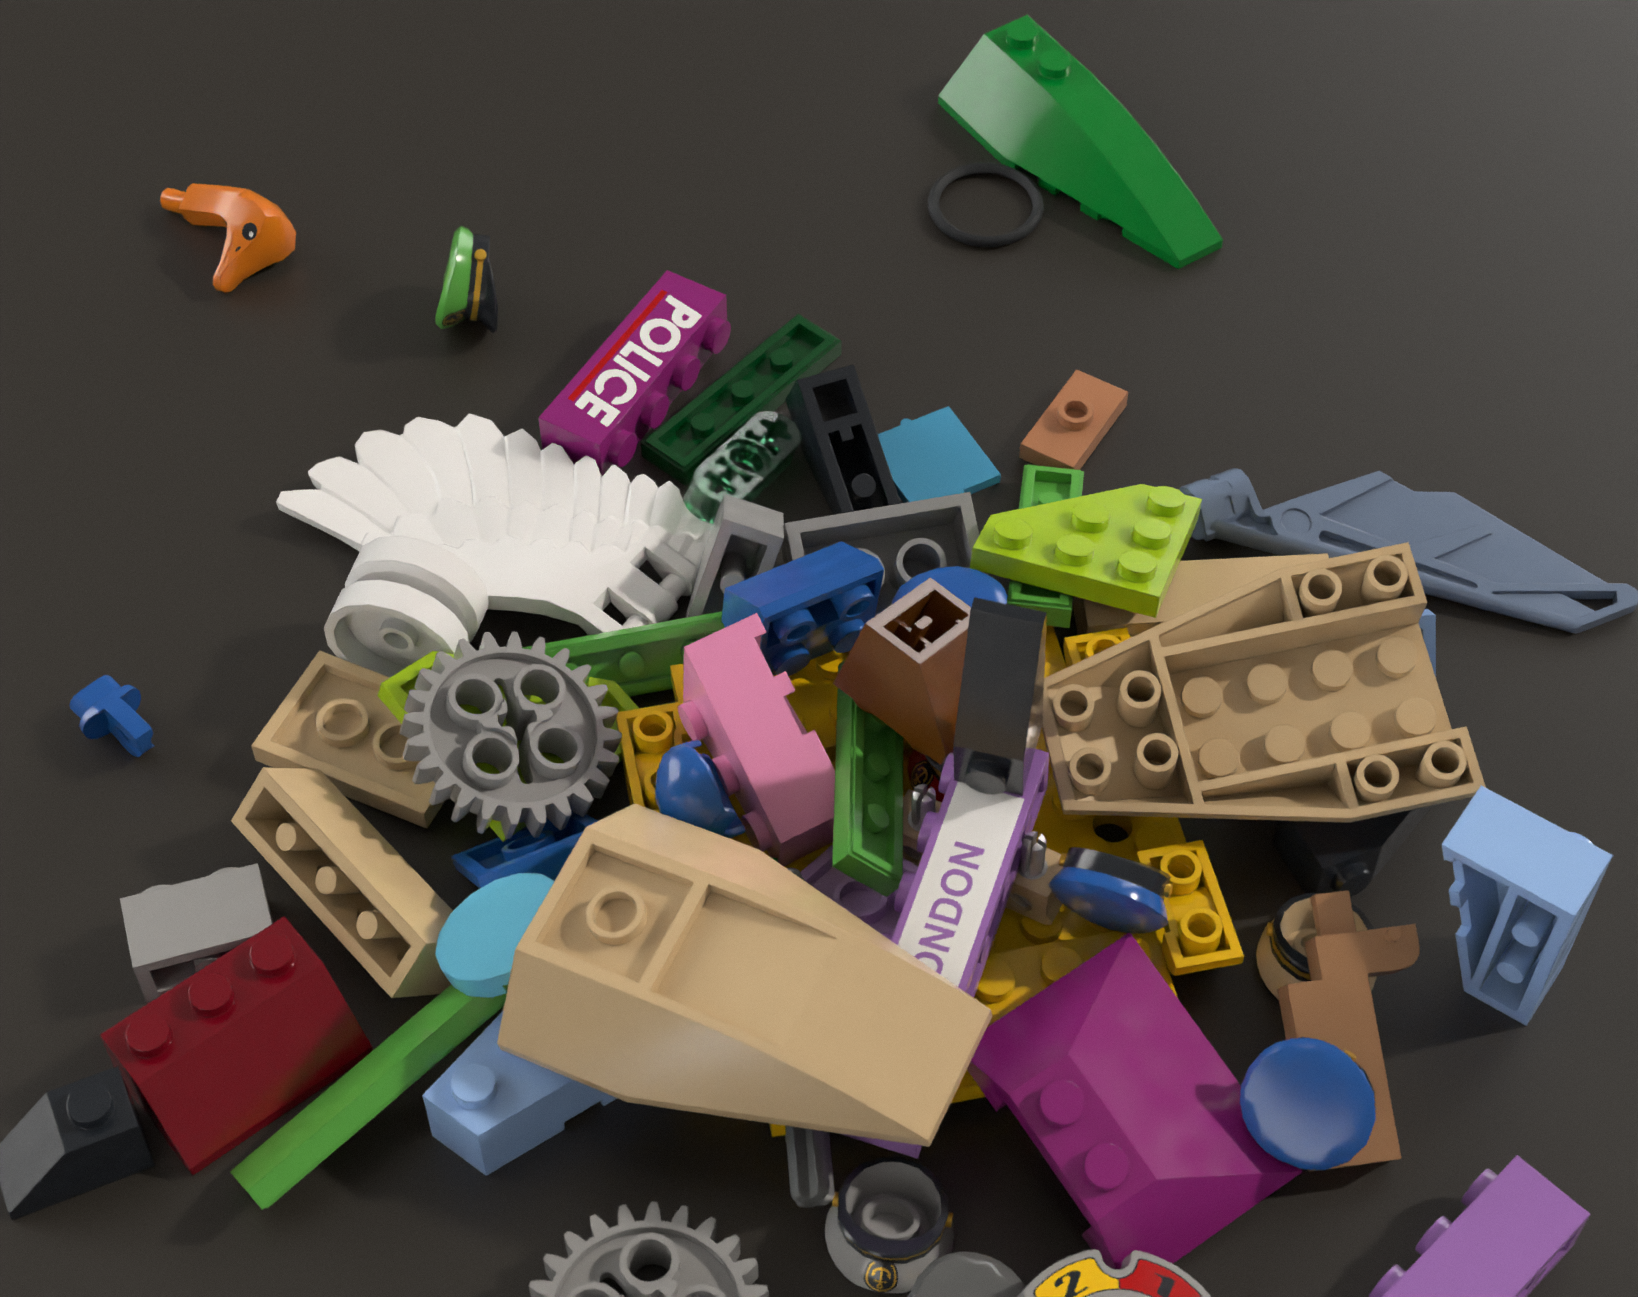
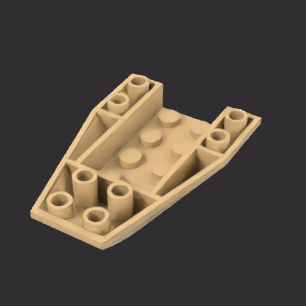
(1266, 705)
(731, 990)

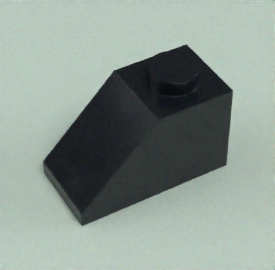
(73, 1144)

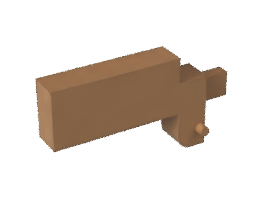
(1340, 1003)

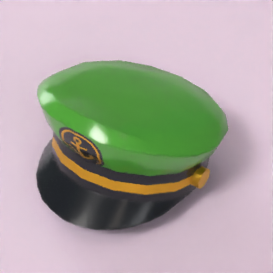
(468, 283)

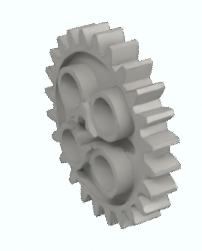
(453, 740)
(693, 1259)

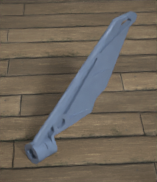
(1454, 543)

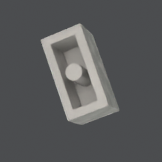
(192, 924)

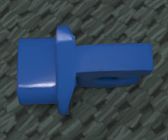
(112, 708)

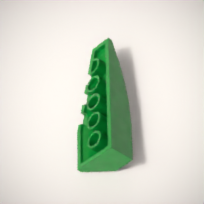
(1056, 120)

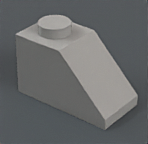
(740, 546)

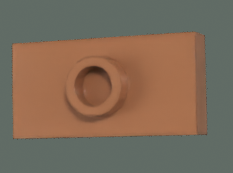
(1074, 423)

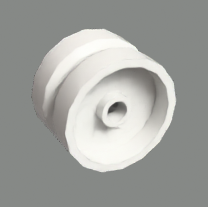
(404, 604)

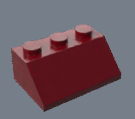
(237, 1044)

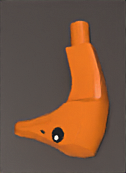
(255, 228)

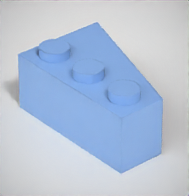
(1518, 898)
(501, 1105)

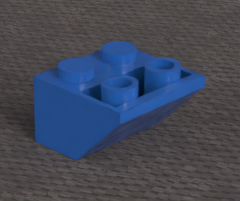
(809, 604)

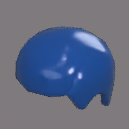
(693, 792)

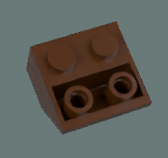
(911, 667)

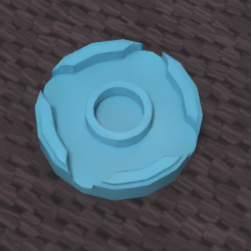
(484, 930)

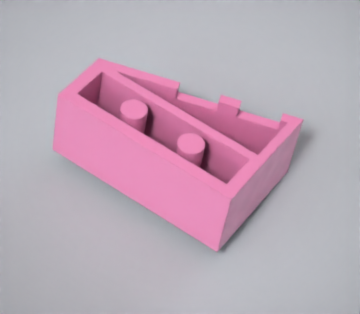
(758, 742)

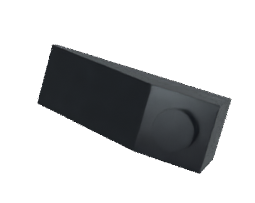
(841, 441)
(1000, 697)
(1342, 854)

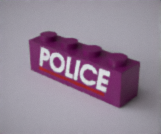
(637, 372)

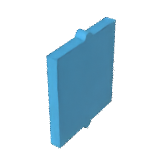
(936, 458)

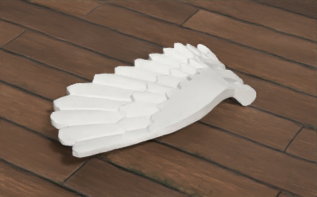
(523, 517)

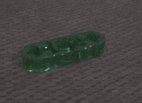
(745, 448)

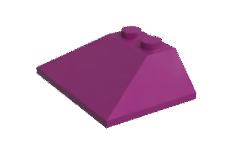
(1128, 1107)

